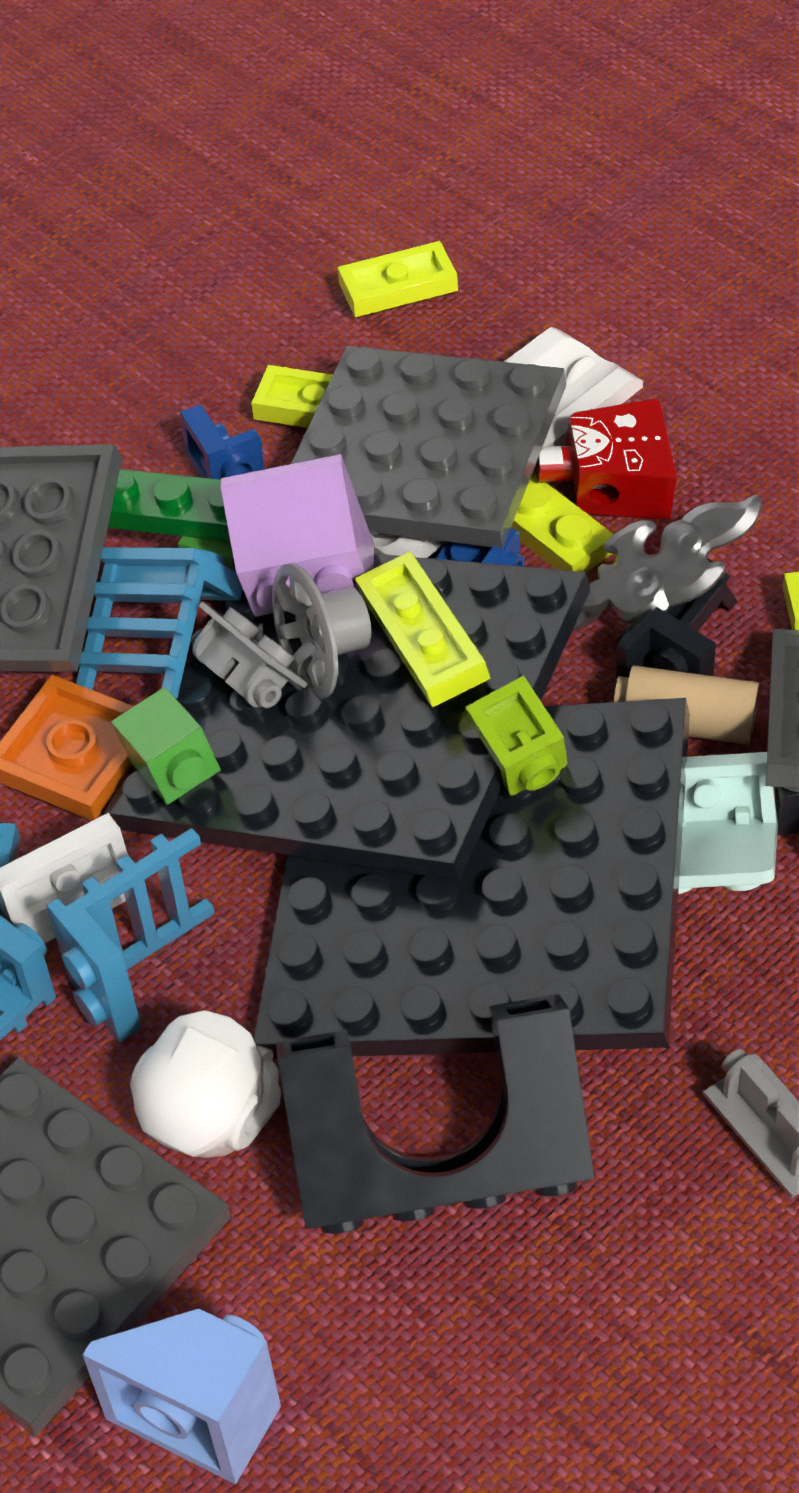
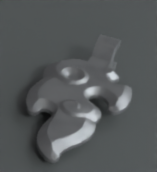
(677, 572)

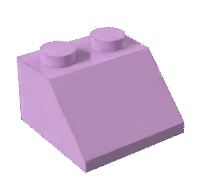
(300, 517)

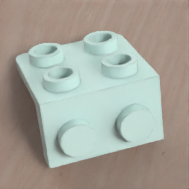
(728, 823)

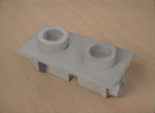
(249, 667)
(761, 1115)

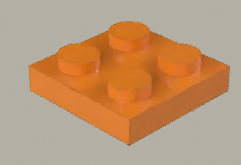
(66, 748)

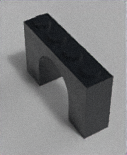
(530, 1144)

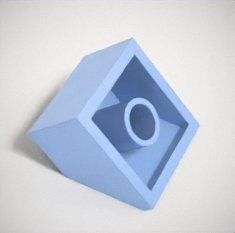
(189, 1387)

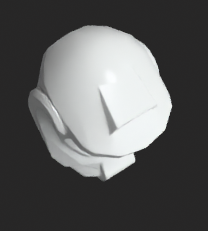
(205, 1086)

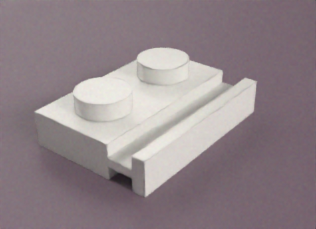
(58, 873)

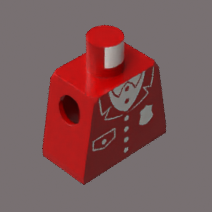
(615, 461)

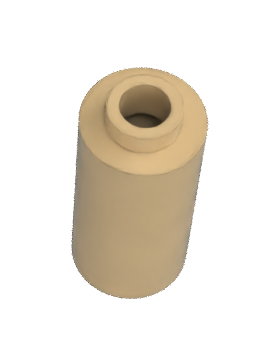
(717, 705)

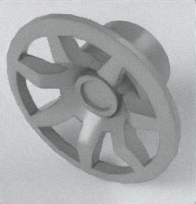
(324, 622)

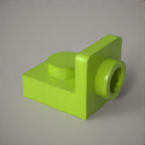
(519, 736)

